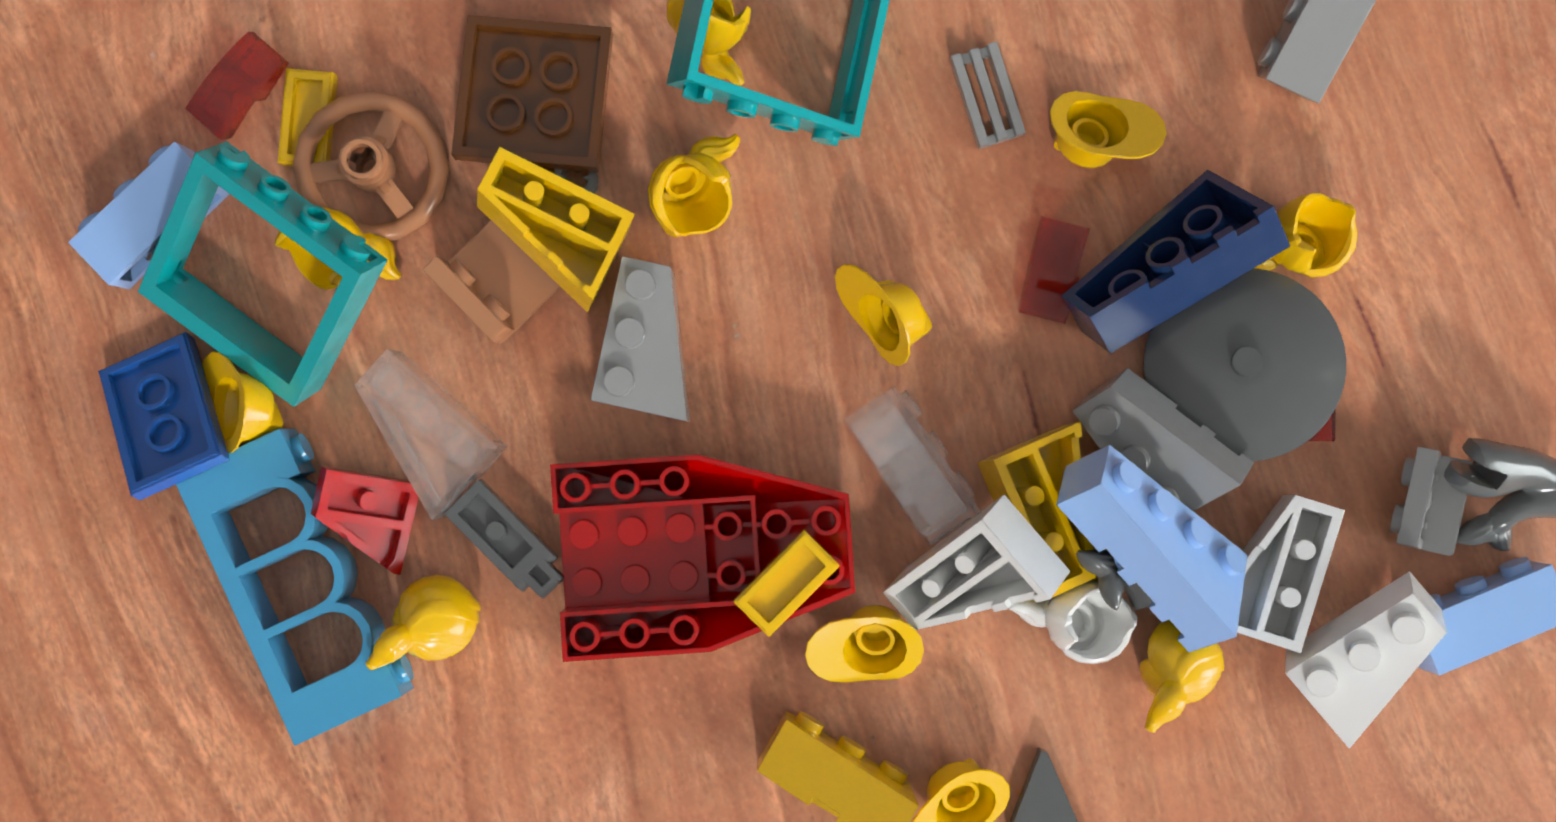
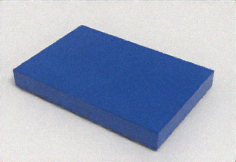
(163, 416)

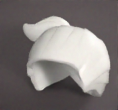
(1082, 623)

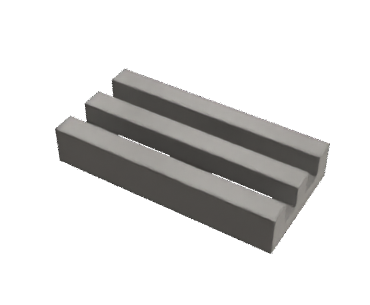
(1005, 90)

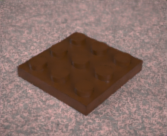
(533, 92)

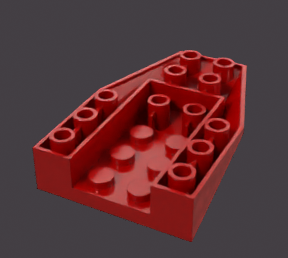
(672, 542)

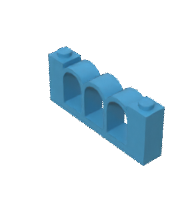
(252, 472)

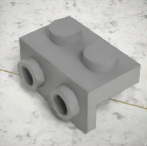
(1432, 506)

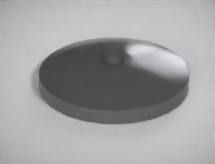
(1251, 364)

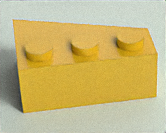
(835, 773)

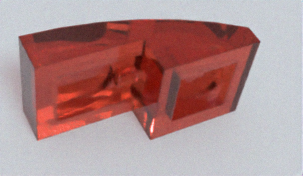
(235, 83)
(1052, 268)

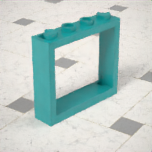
(850, 89)
(224, 325)

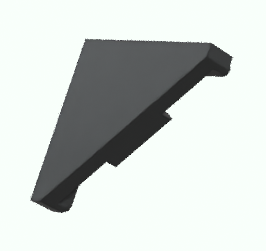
(1042, 795)

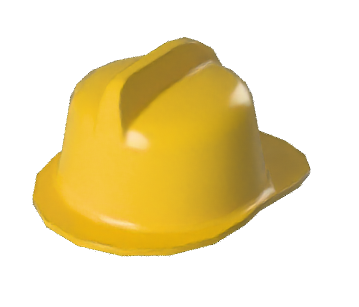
(1099, 127)
(884, 310)
(240, 401)
(865, 647)
(964, 794)

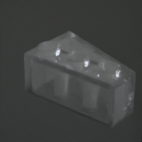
(428, 431)
(913, 465)

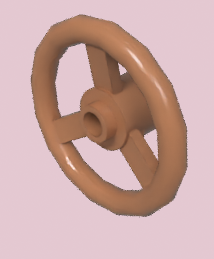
(365, 148)

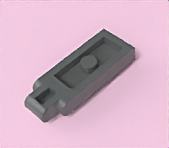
(505, 539)

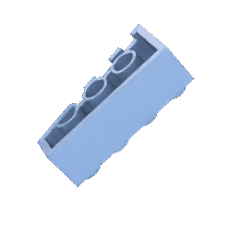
(1159, 544)

